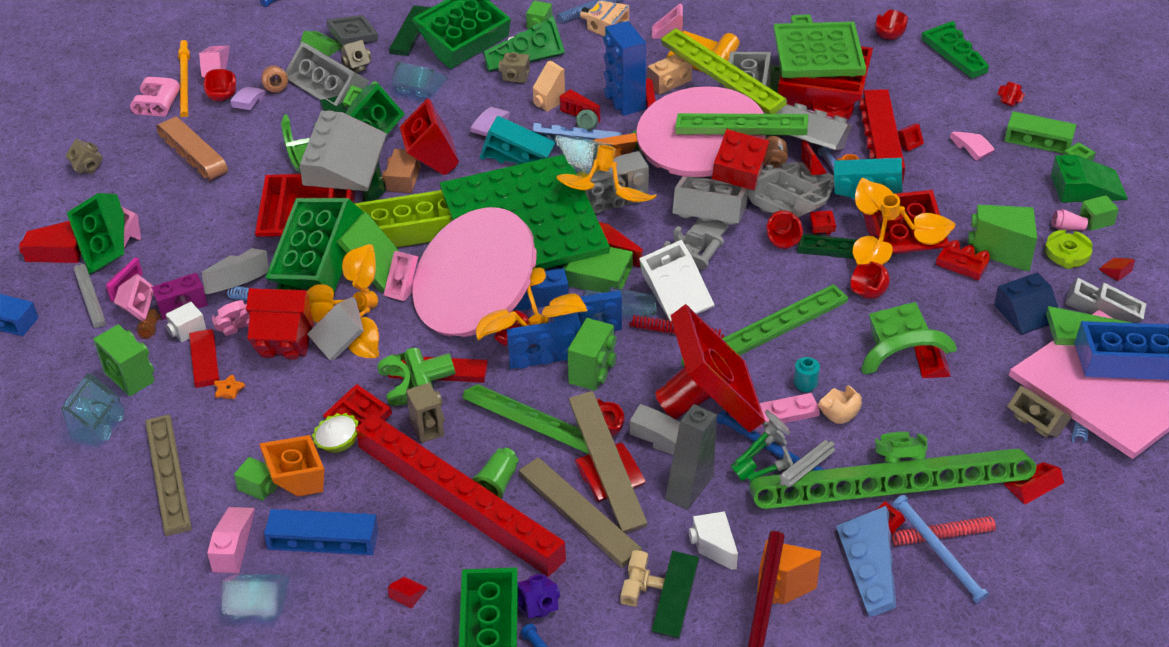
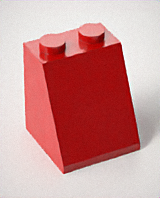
(428, 139)

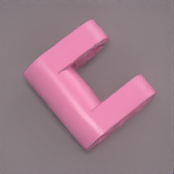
(159, 94)

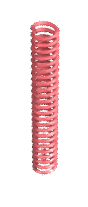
(984, 526)

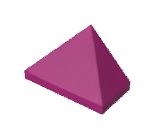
(122, 276)

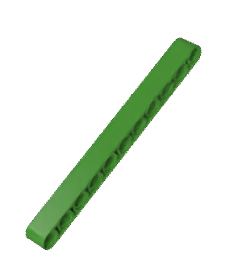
(903, 483)

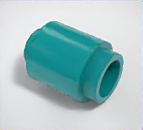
(806, 374)

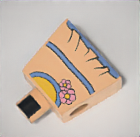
(604, 15)

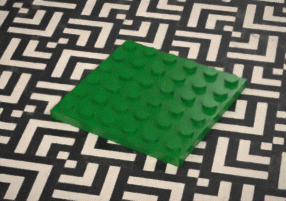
(555, 213)

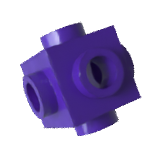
(537, 596)

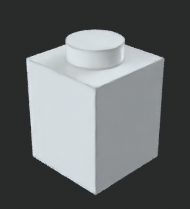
(184, 321)

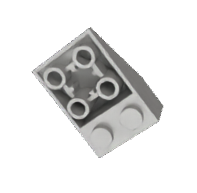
(631, 173)

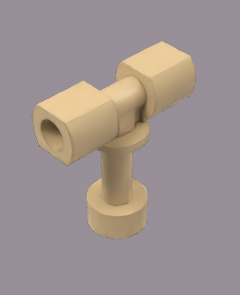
(639, 579)

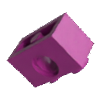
(179, 292)

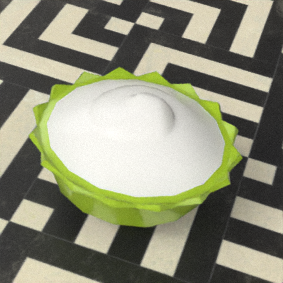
(336, 433)

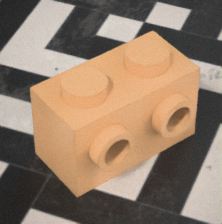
(669, 73)

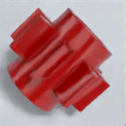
(1010, 94)

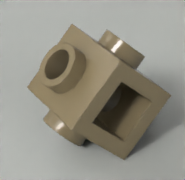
(355, 56)
(515, 67)
(84, 156)

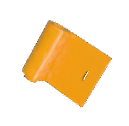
(727, 44)

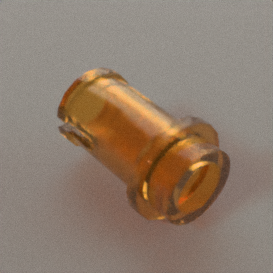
(147, 327)

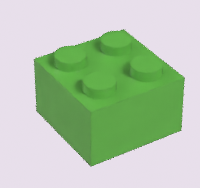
(591, 354)
(124, 359)

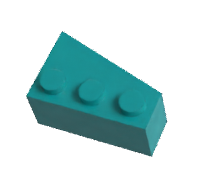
(514, 143)
(881, 171)

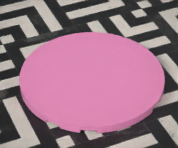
(692, 153)
(472, 270)

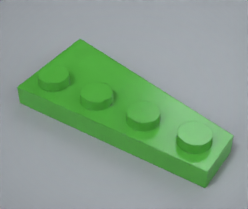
(1066, 323)

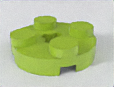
(1067, 257)

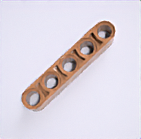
(193, 148)

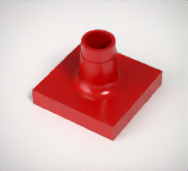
(709, 372)

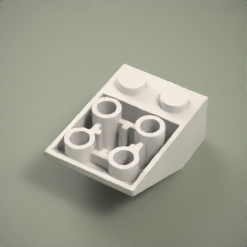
(675, 279)

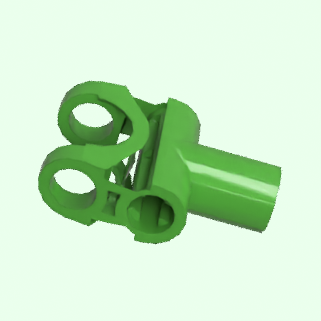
(415, 372)

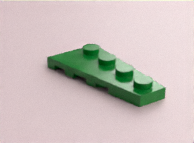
(952, 46)

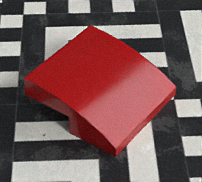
(590, 474)

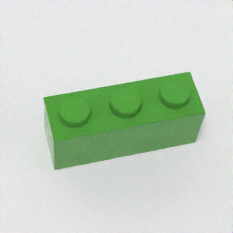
(1040, 132)

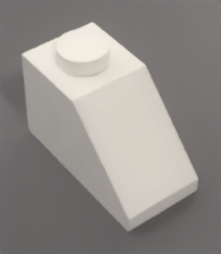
(714, 539)

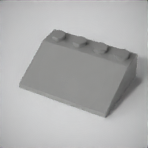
(341, 153)

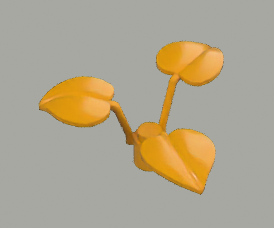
(603, 162)
(873, 197)
(359, 267)
(559, 306)

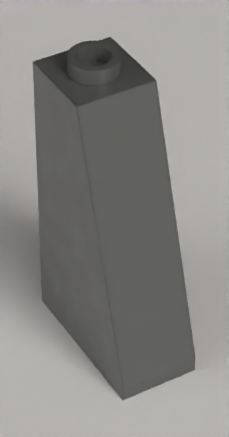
(692, 457)

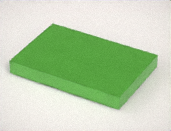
(365, 232)

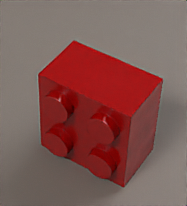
(740, 159)

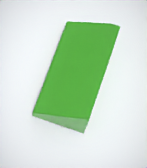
(321, 42)

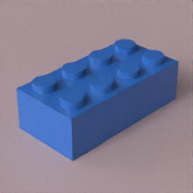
(625, 68)
(1123, 350)

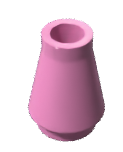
(1068, 221)

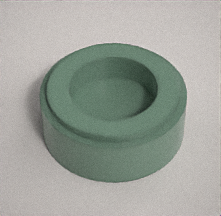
(587, 120)

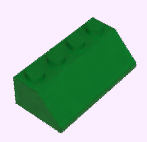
(489, 607)

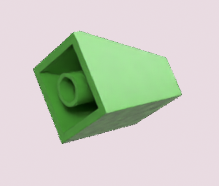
(1005, 233)

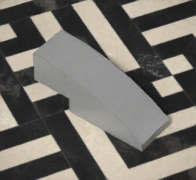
(235, 271)
(1106, 298)
(655, 427)

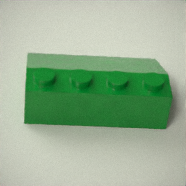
(462, 28)
(309, 244)

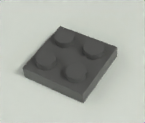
(352, 29)

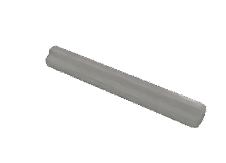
(89, 296)
(807, 463)

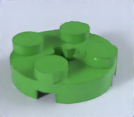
(900, 445)

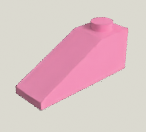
(213, 58)
(230, 540)

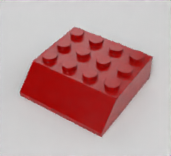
(824, 91)
(279, 197)

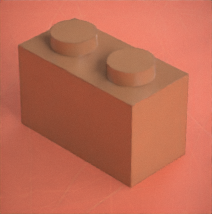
(401, 172)

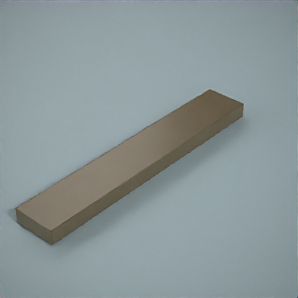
(607, 462)
(168, 475)
(579, 511)

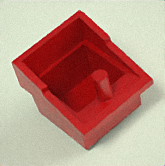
(279, 322)

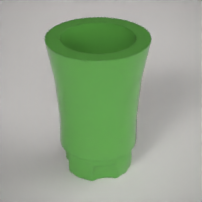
(497, 471)

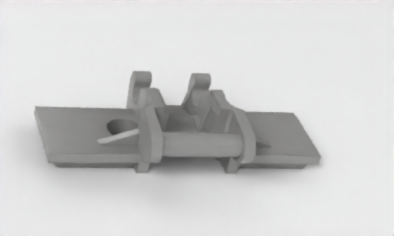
(702, 236)

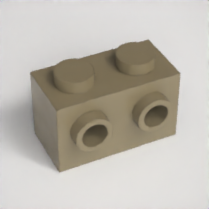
(1038, 411)
(425, 412)

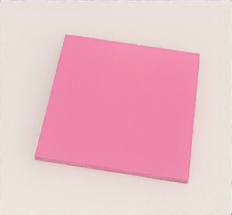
(1119, 410)

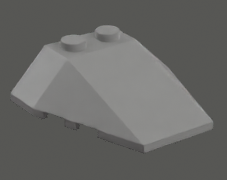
(791, 189)

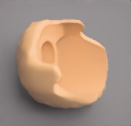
(841, 406)

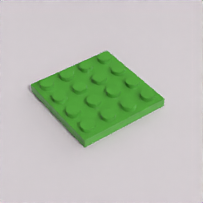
(819, 49)

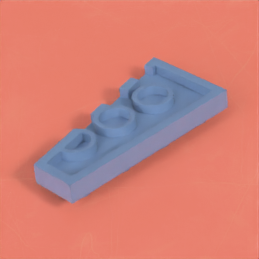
(577, 132)
(870, 558)

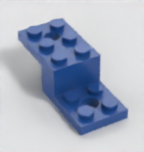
(557, 335)

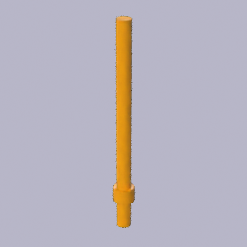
(183, 56)

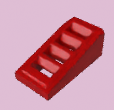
(573, 104)

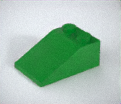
(375, 108)
(1083, 179)
(99, 230)

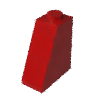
(51, 244)

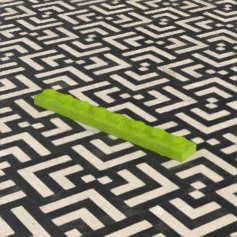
(723, 71)

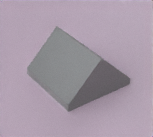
(338, 328)

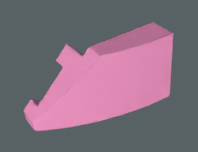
(974, 143)

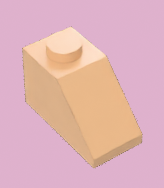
(549, 87)

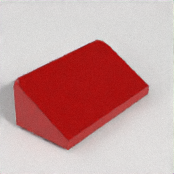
(810, 160)
(931, 361)
(1044, 480)

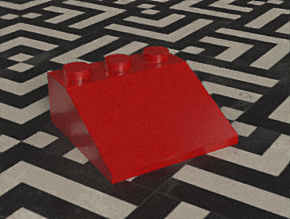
(898, 231)

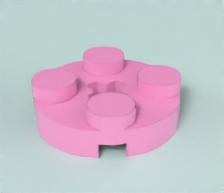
(231, 318)

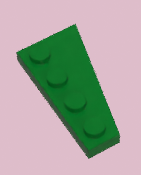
(538, 42)

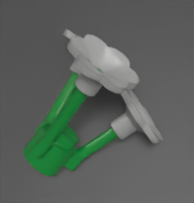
(745, 466)

